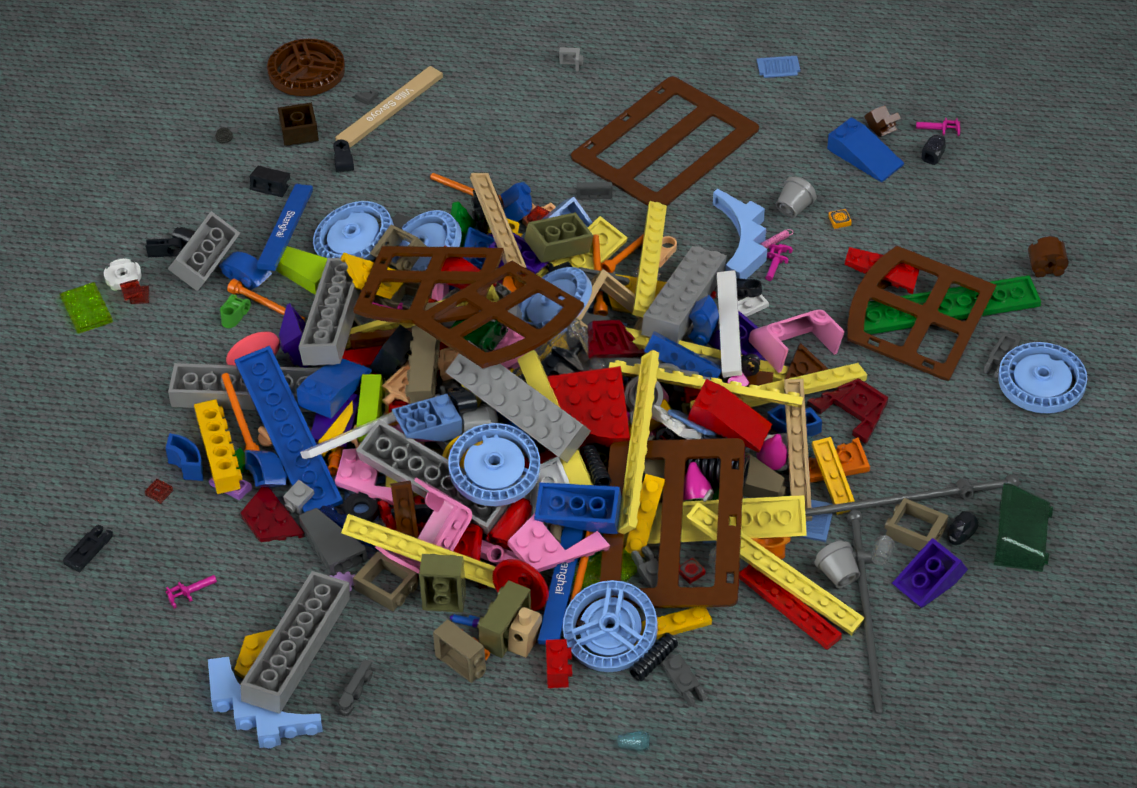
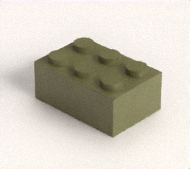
(558, 237)
(442, 583)
(500, 615)

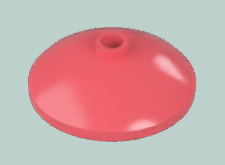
(251, 344)

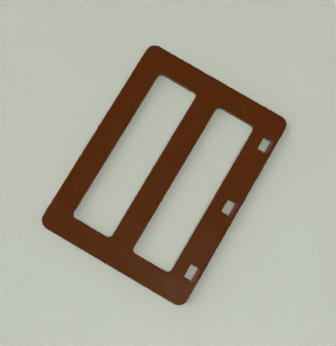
(706, 108)
(676, 453)

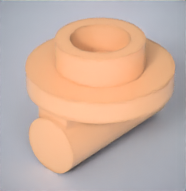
(263, 437)

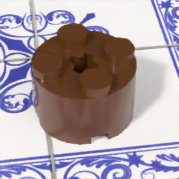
(1048, 257)

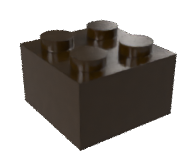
(298, 124)

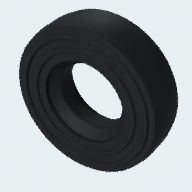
(361, 498)

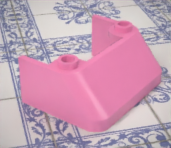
(769, 338)
(442, 528)

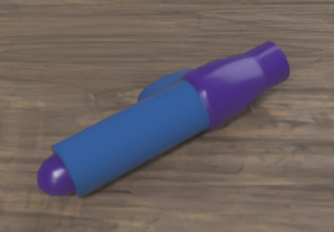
(469, 621)

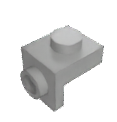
(571, 56)
(297, 497)

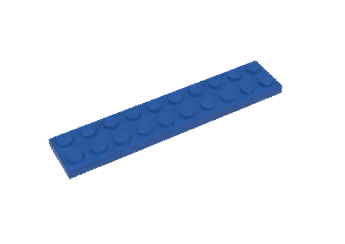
(286, 426)

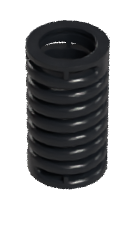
(714, 476)

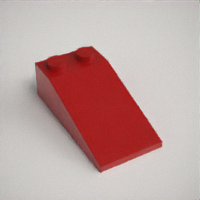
(729, 416)

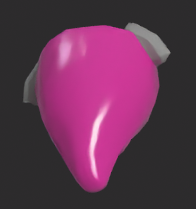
(774, 453)
(696, 485)

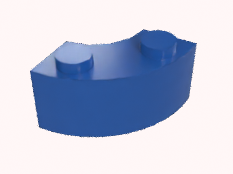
(517, 201)
(244, 268)
(704, 319)
(777, 417)
(186, 456)
(265, 468)

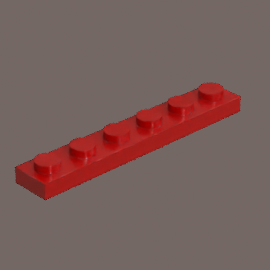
(791, 607)

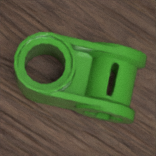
(234, 310)

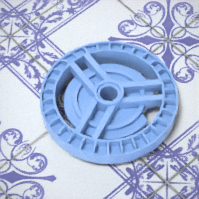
(351, 230)
(435, 230)
(542, 309)
(1042, 377)
(499, 447)
(610, 640)

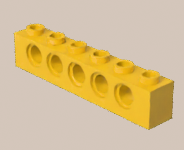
(217, 446)

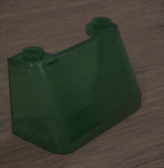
(1022, 529)

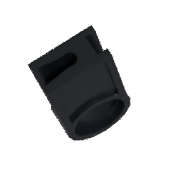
(161, 248)
(744, 286)

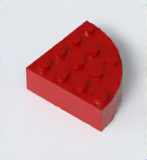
(595, 401)

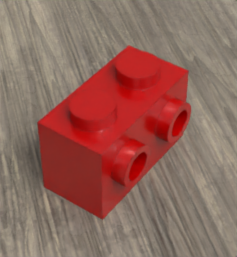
(557, 663)

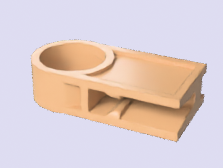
(667, 252)

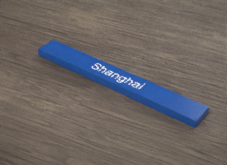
(284, 227)
(560, 590)

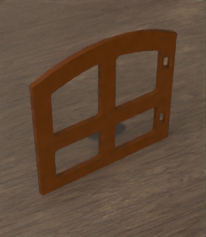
(427, 278)
(499, 311)
(925, 314)

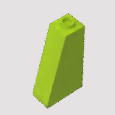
(302, 268)
(370, 401)

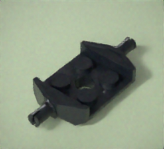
(562, 361)

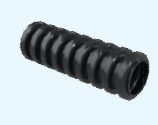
(595, 466)
(654, 657)

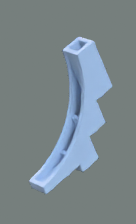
(747, 221)
(270, 725)

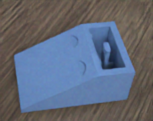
(430, 419)

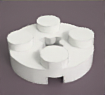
(113, 273)

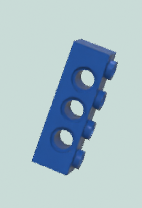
(683, 358)

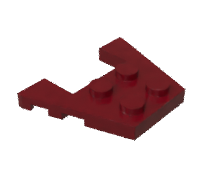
(859, 401)

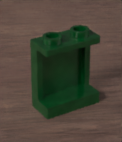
(486, 336)

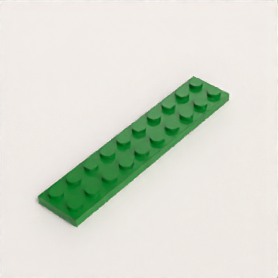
(1008, 296)

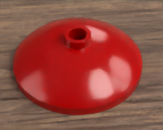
(524, 575)

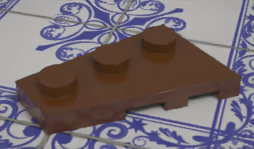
(804, 363)

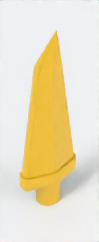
(338, 426)

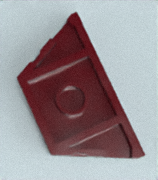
(611, 340)
(269, 518)

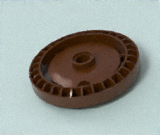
(306, 67)

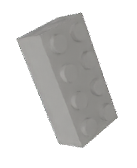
(204, 251)

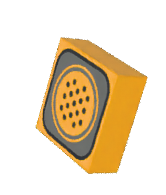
(840, 218)

